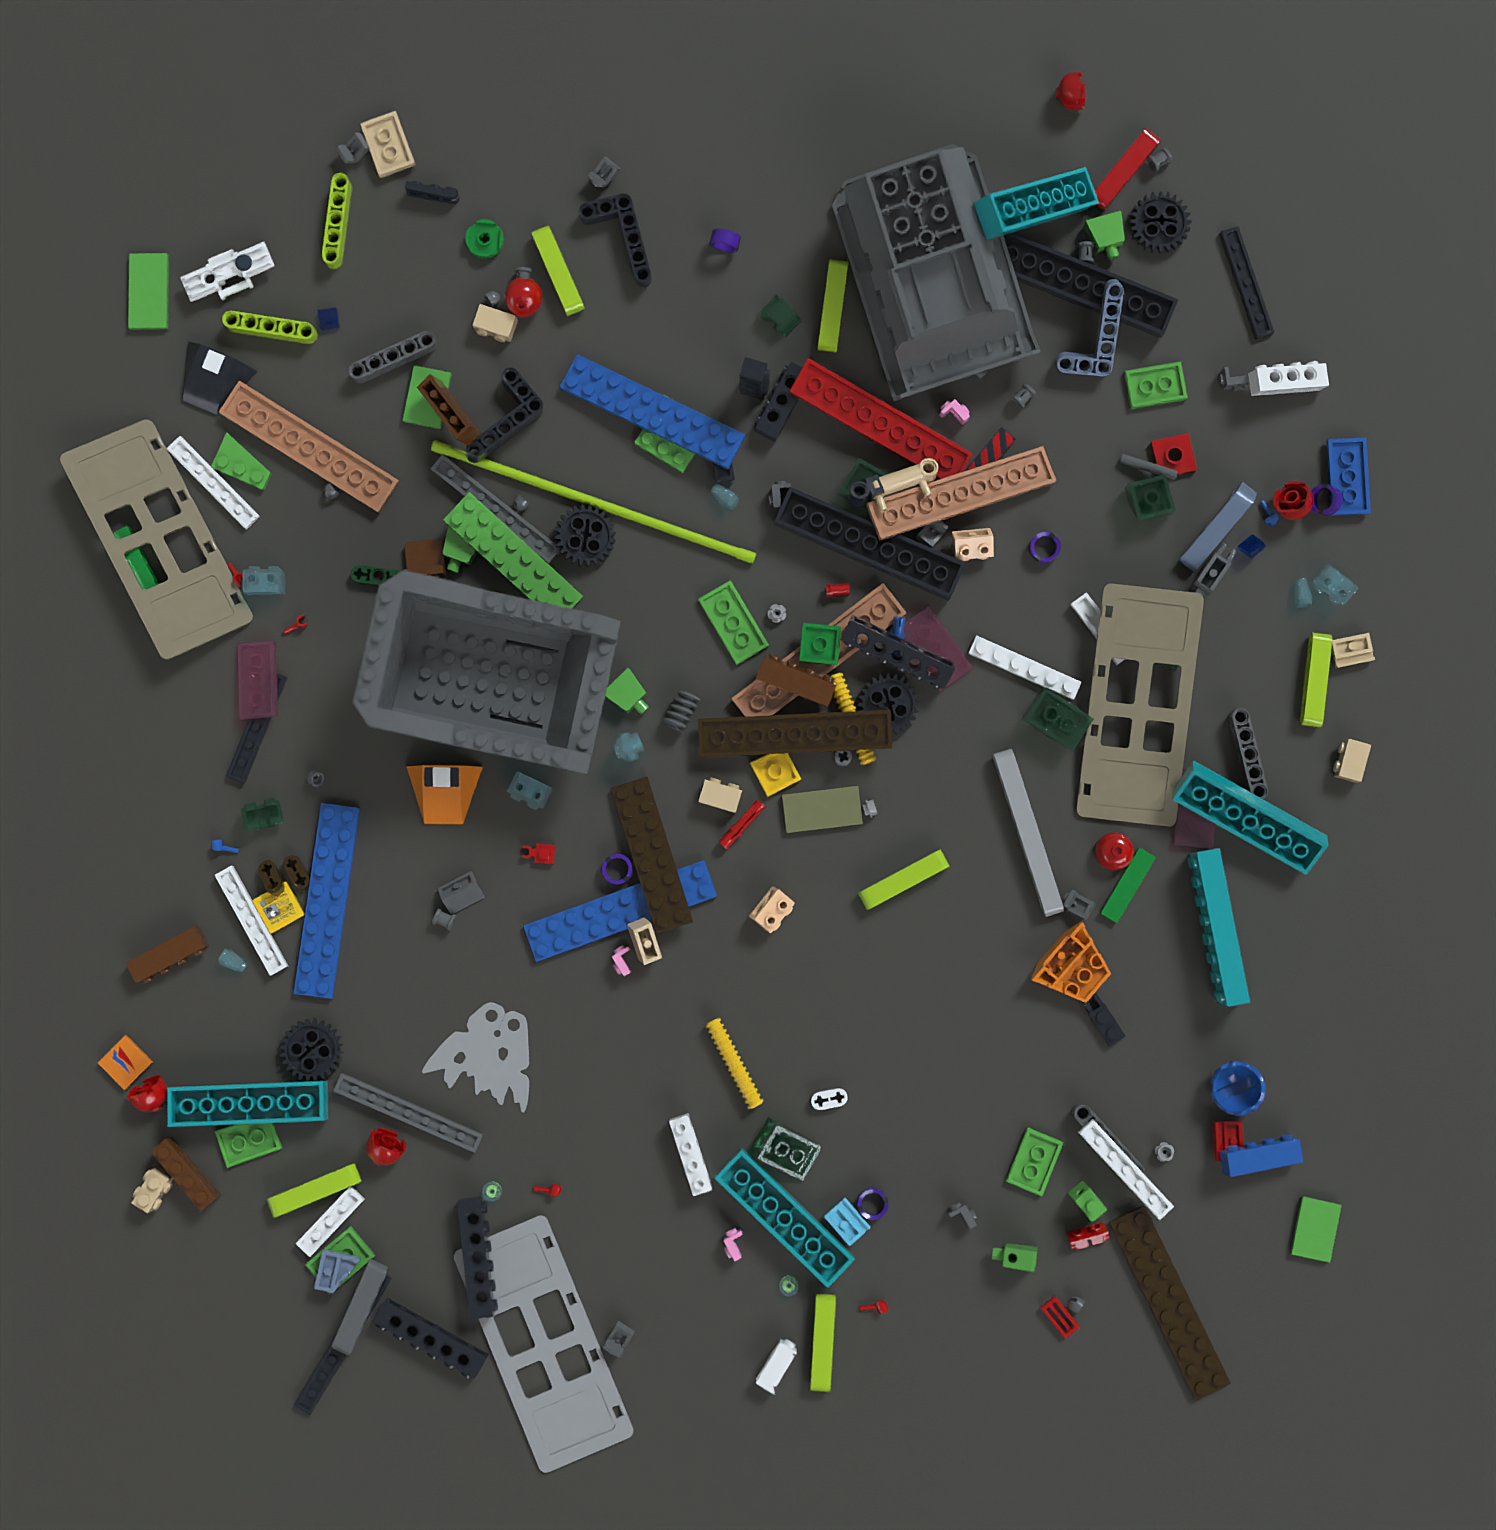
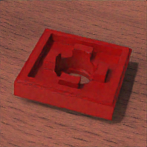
(1182, 442)

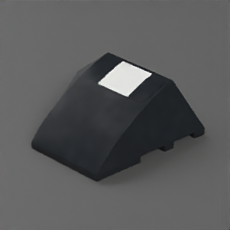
(211, 377)

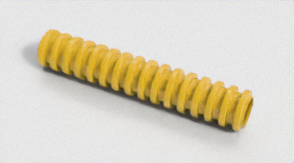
(846, 705)
(735, 1065)

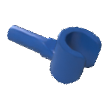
(1272, 517)
(217, 845)

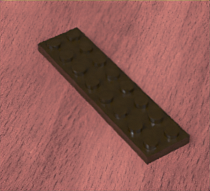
(652, 855)

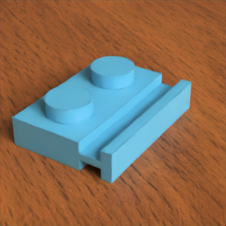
(847, 1221)

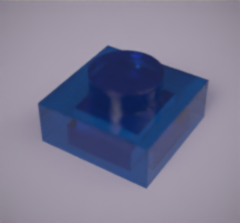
(329, 318)
(1251, 546)

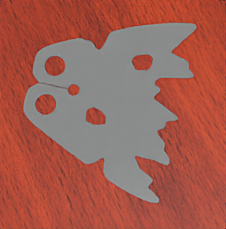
(483, 1058)

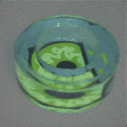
(492, 1191)
(788, 1285)

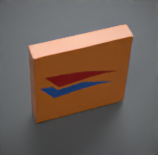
(125, 1062)

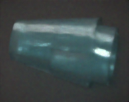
(725, 496)
(1303, 595)
(232, 961)

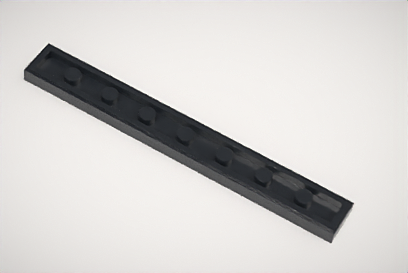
(327, 1368)

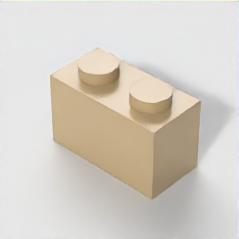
(494, 323)
(1351, 760)
(720, 795)
(644, 941)

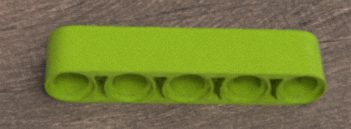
(339, 230)
(557, 270)
(833, 305)
(262, 322)
(1316, 679)
(903, 879)
(314, 1190)
(823, 1342)

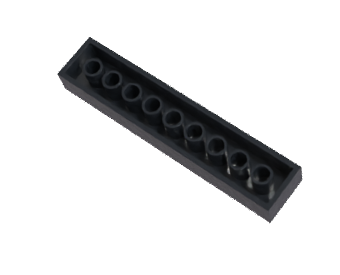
(1085, 284)
(859, 541)

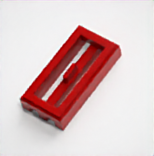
(1049, 1304)

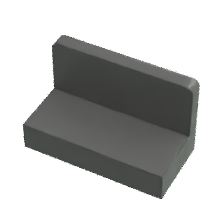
(461, 892)

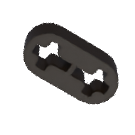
(293, 874)
(275, 876)

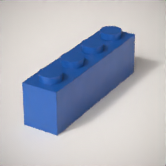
(1261, 1156)

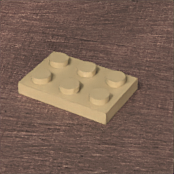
(387, 144)

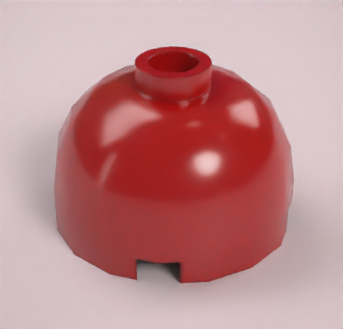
(1072, 91)
(523, 297)
(1293, 500)
(1114, 851)
(149, 1095)
(384, 1147)

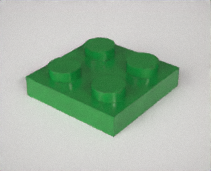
(820, 644)

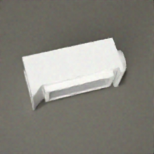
(776, 1365)

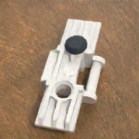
(226, 265)

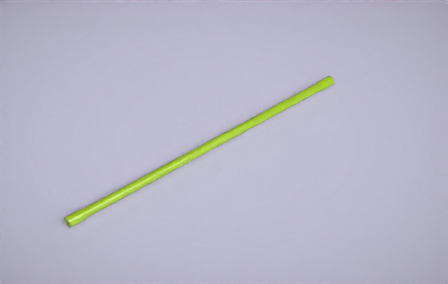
(739, 553)

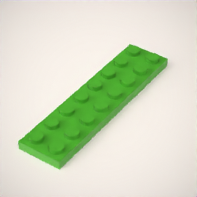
(510, 554)

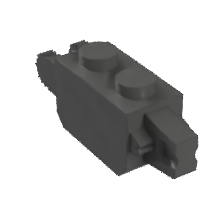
(1212, 572)

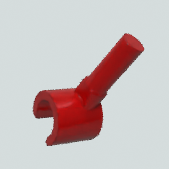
(238, 577)
(296, 625)
(553, 1191)
(881, 1306)

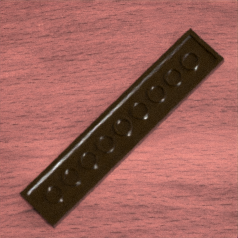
(795, 733)
(1169, 1302)

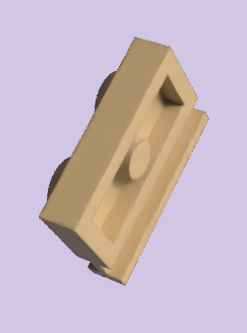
(1352, 650)

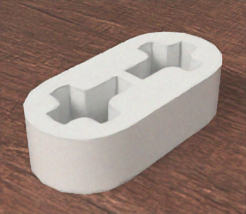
(827, 1094)

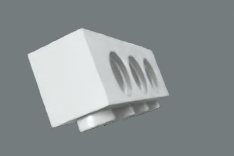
(1262, 385)
(690, 1154)

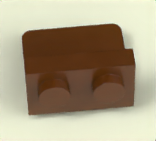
(426, 557)

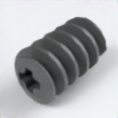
(681, 710)

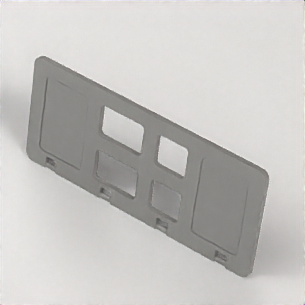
(573, 1414)

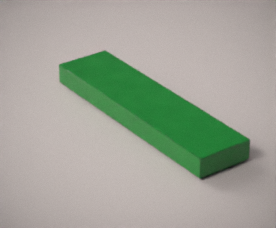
(1127, 885)

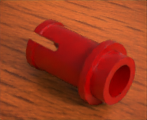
(837, 590)

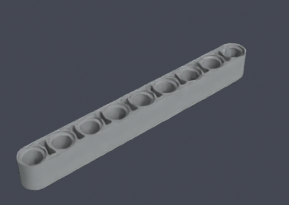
(1028, 832)

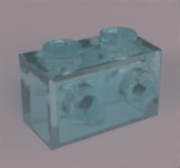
(267, 581)
(1334, 584)
(629, 746)
(529, 791)

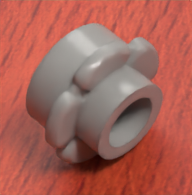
(777, 608)
(870, 808)
(1169, 1152)

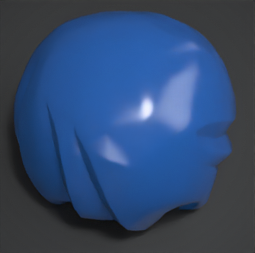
(1238, 1088)

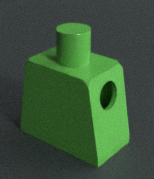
(1106, 233)
(457, 551)
(627, 693)
(1087, 1201)
(1025, 1255)

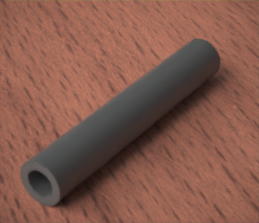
(1148, 466)

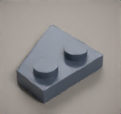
(334, 1269)

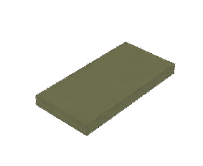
(822, 809)

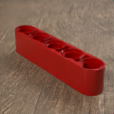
(1126, 168)

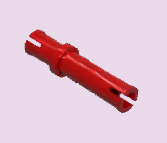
(744, 821)

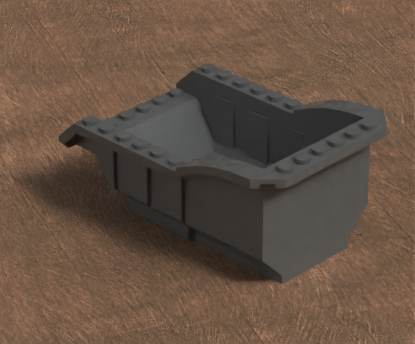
(913, 266)
(444, 666)

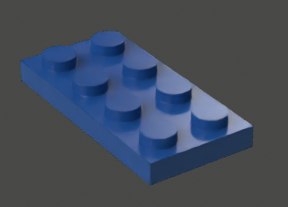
(1349, 473)

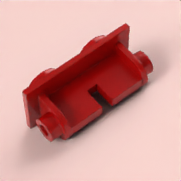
(1096, 1232)

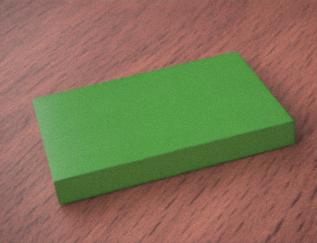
(1155, 385)
(417, 408)
(247, 1141)
(1034, 1161)
(1315, 1229)
(348, 1243)

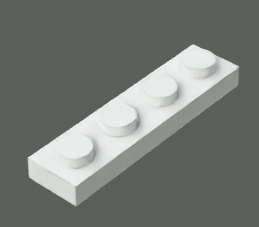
(1090, 615)
(330, 1221)

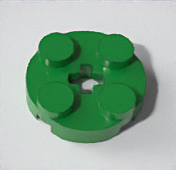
(477, 231)

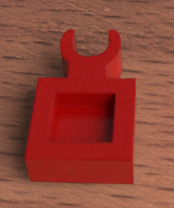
(543, 853)

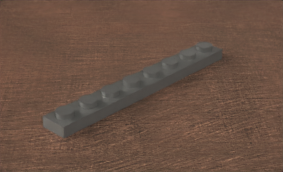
(525, 531)
(408, 1112)

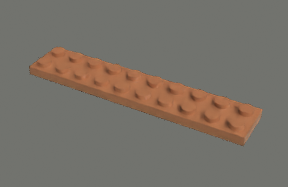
(309, 446)
(962, 493)
(766, 700)

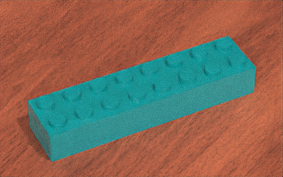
(1035, 203)
(1250, 817)
(1218, 927)
(247, 1103)
(784, 1217)

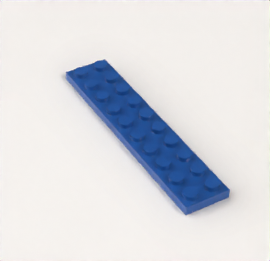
(652, 411)
(327, 901)
(608, 914)

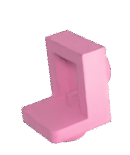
(959, 411)
(621, 966)
(731, 1248)

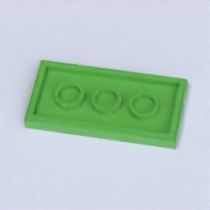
(148, 291)
(733, 622)

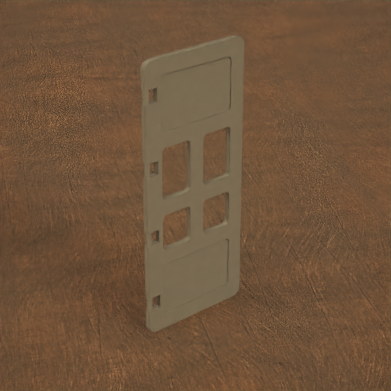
(189, 605)
(1151, 629)

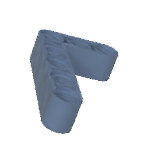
(1102, 337)
(1220, 525)

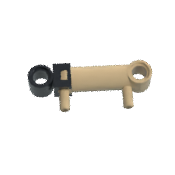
(876, 487)

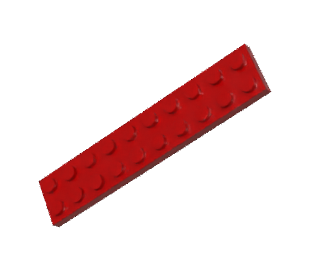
(877, 420)

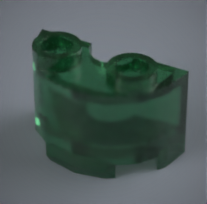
(781, 315)
(262, 815)

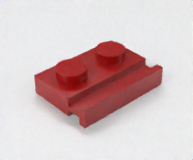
(1226, 1134)

